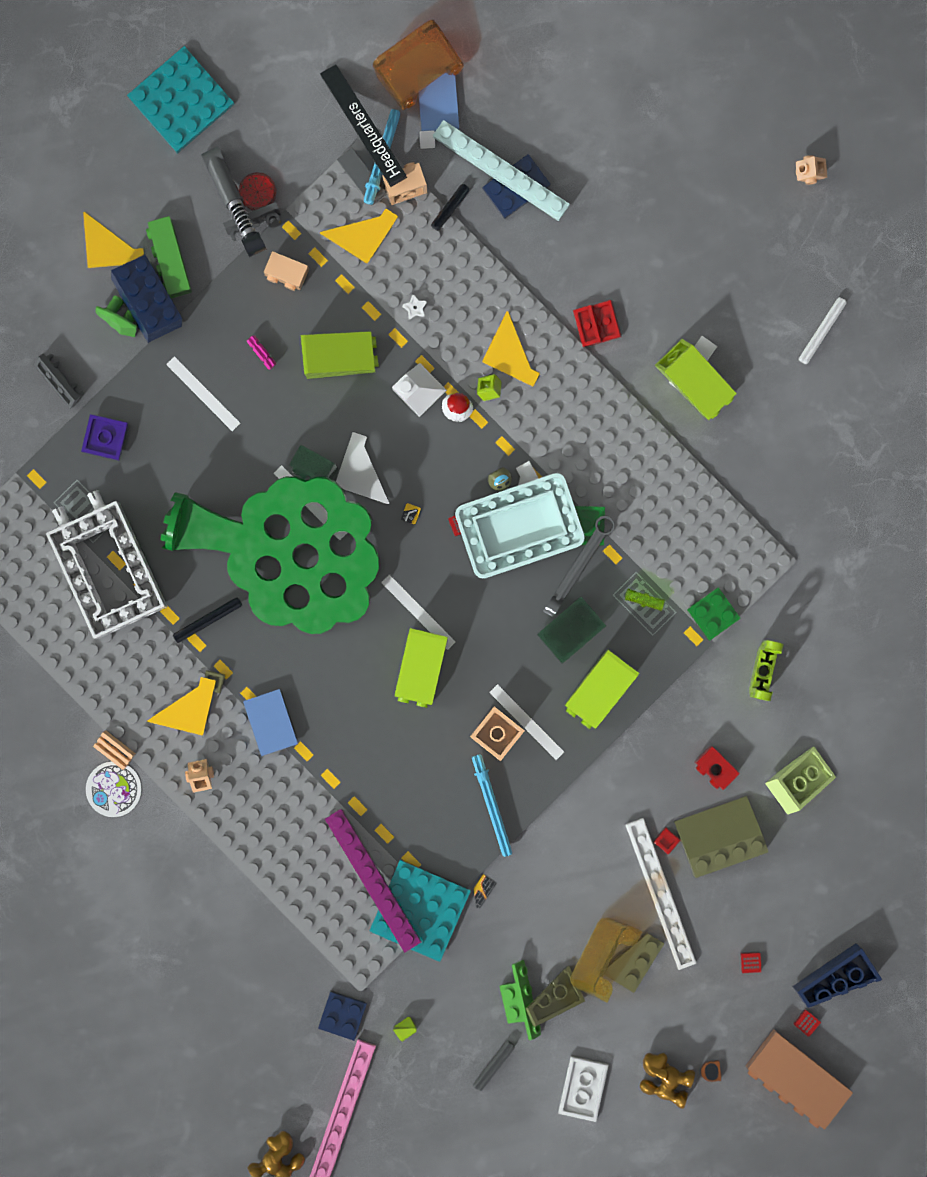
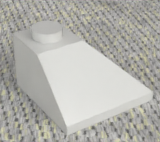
(419, 389)

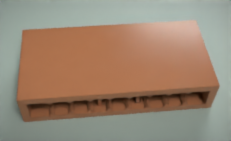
(798, 1080)

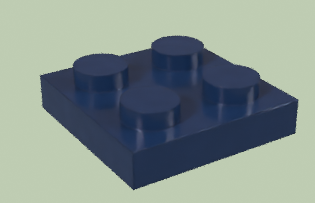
(342, 1015)

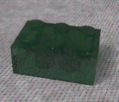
(311, 465)
(571, 630)

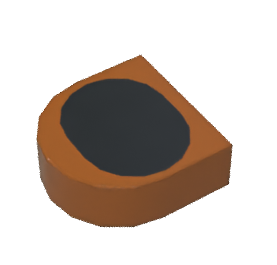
(711, 1071)

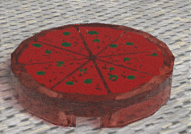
(257, 190)

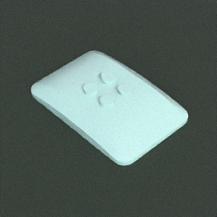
(519, 526)

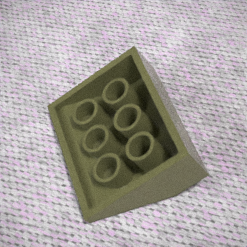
(721, 837)

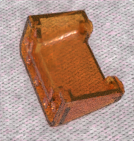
(416, 63)

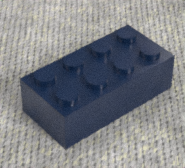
(146, 298)

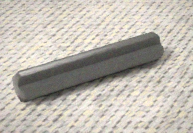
(494, 1065)

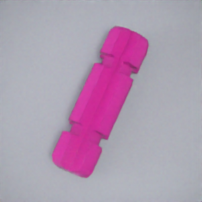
(261, 352)

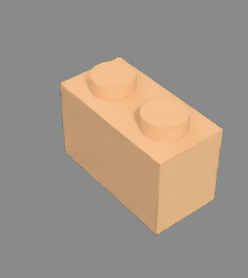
(286, 271)

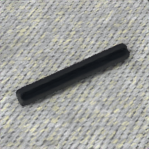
(207, 620)

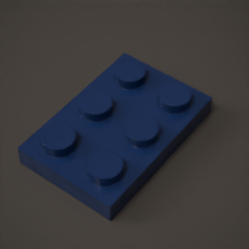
(507, 200)

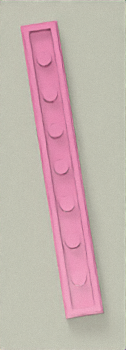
(343, 1109)

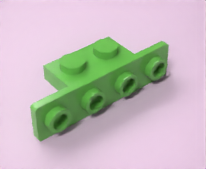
(518, 997)

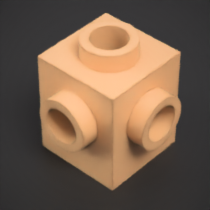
(811, 169)
(199, 775)

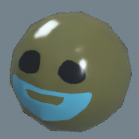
(500, 479)

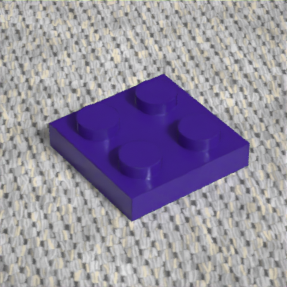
(104, 437)

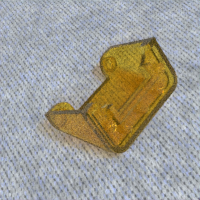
(598, 954)

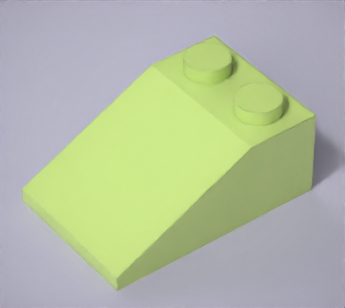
(800, 781)

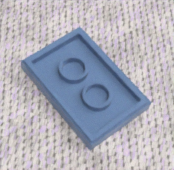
(439, 103)
(270, 722)

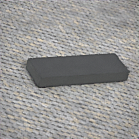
(358, 172)

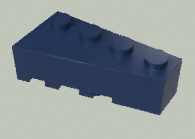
(837, 977)

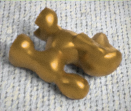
(670, 1076)
(272, 1161)

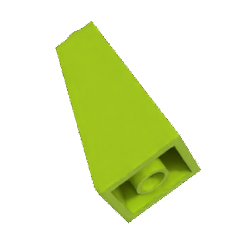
(338, 354)
(696, 379)
(420, 667)
(601, 689)

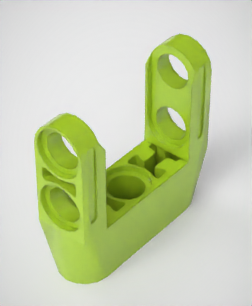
(769, 646)

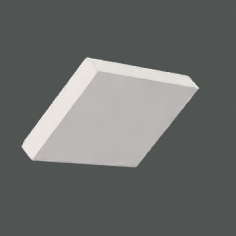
(583, 1088)

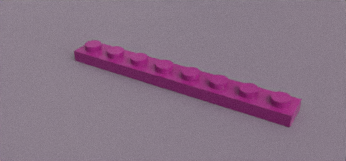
(373, 880)

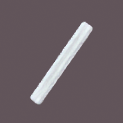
(822, 330)

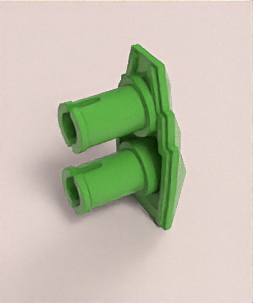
(124, 324)

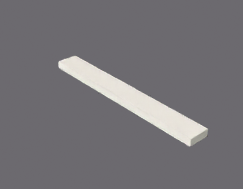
(660, 893)

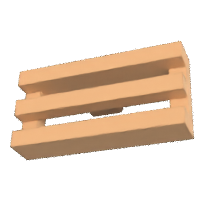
(112, 752)

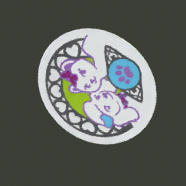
(113, 790)

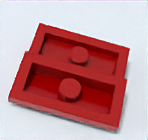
(597, 323)

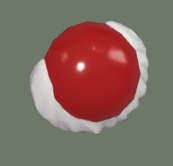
(457, 407)

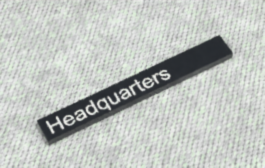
(363, 125)

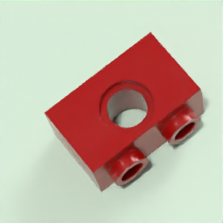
(727, 771)

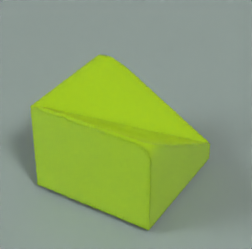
(489, 387)
(405, 1029)

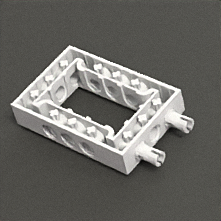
(64, 546)

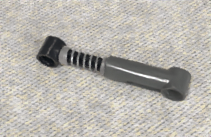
(233, 200)

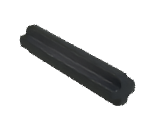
(450, 207)

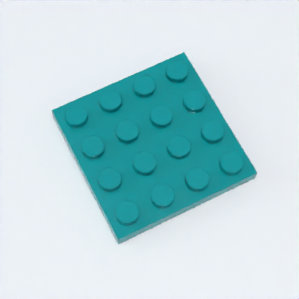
(180, 99)
(430, 906)

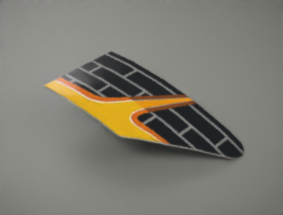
(483, 889)

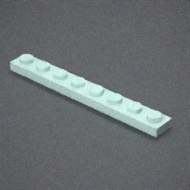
(501, 170)

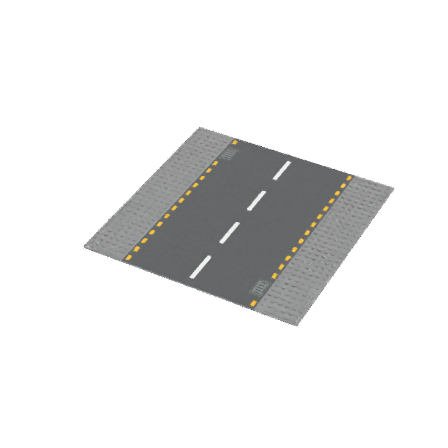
(226, 427)

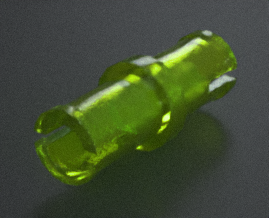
(644, 599)

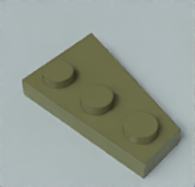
(635, 962)
(555, 999)

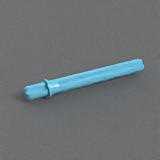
(375, 178)
(483, 779)

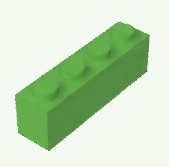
(169, 257)

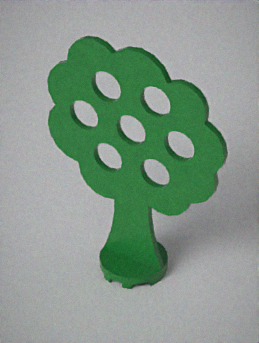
(200, 528)

